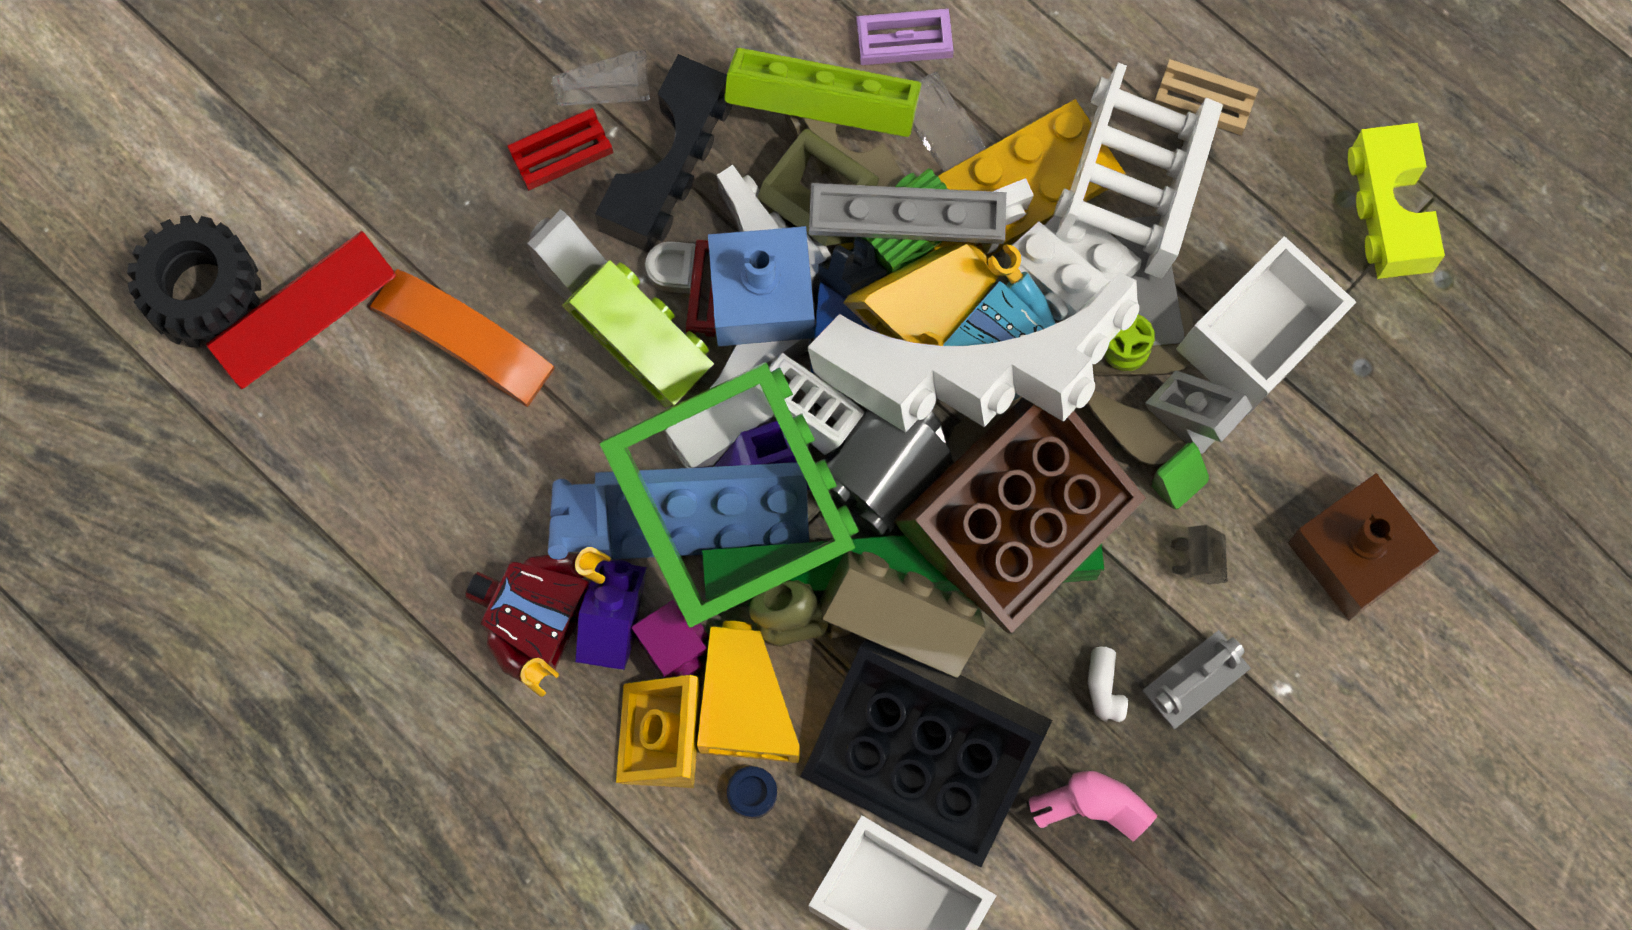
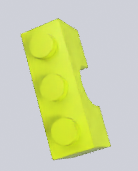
(1397, 238)

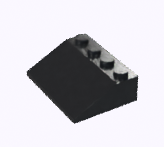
(926, 750)

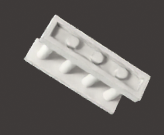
(1183, 165)

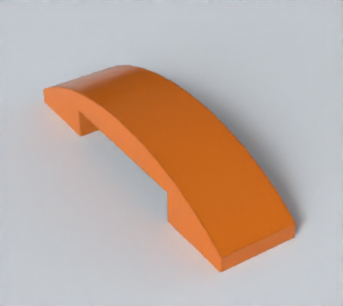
(464, 335)

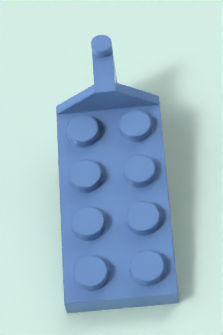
(698, 505)

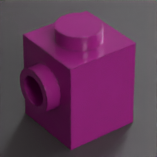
(671, 643)

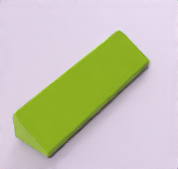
(822, 92)

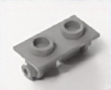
(1197, 678)

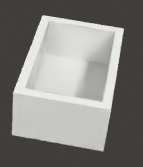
(1266, 323)
(895, 886)

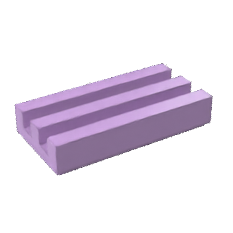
(906, 52)

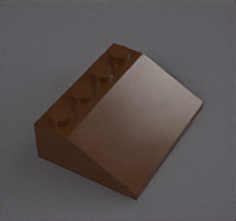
(1020, 511)

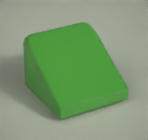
(1181, 476)

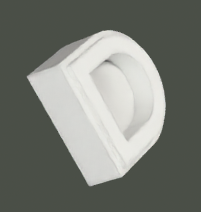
(671, 266)

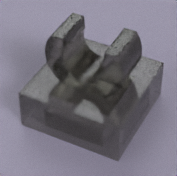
(1206, 555)

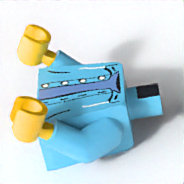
(1004, 312)

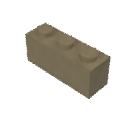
(902, 612)

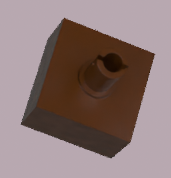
(1362, 546)

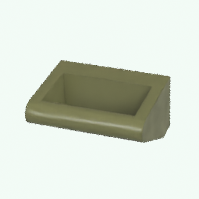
(792, 200)

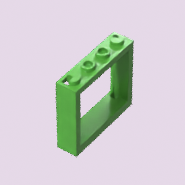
(655, 531)

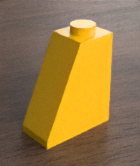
(926, 294)
(742, 699)

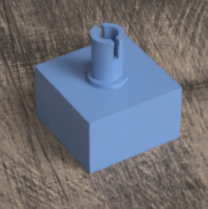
(761, 286)

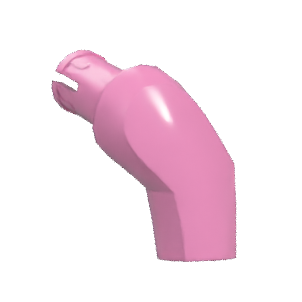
(1098, 799)

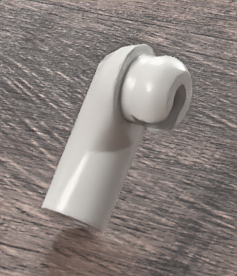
(1101, 683)

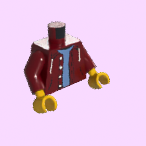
(534, 611)

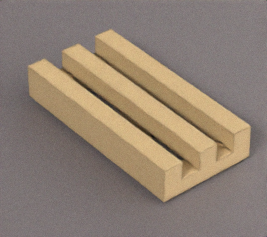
(1211, 82)

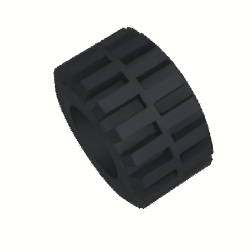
(174, 252)

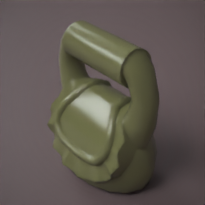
(788, 614)

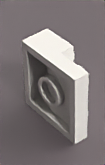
(1072, 269)

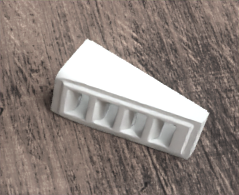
(831, 401)

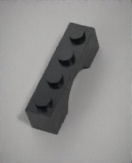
(641, 203)

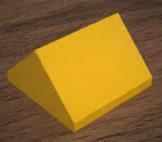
(659, 732)

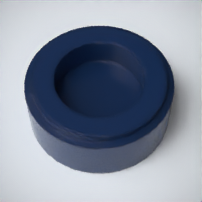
(752, 792)

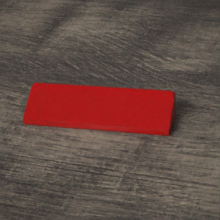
(301, 310)

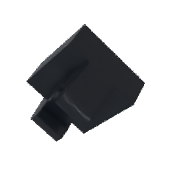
(851, 268)

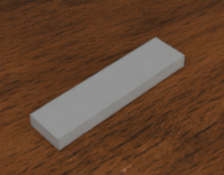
(907, 213)

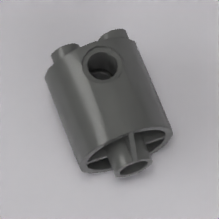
(885, 469)

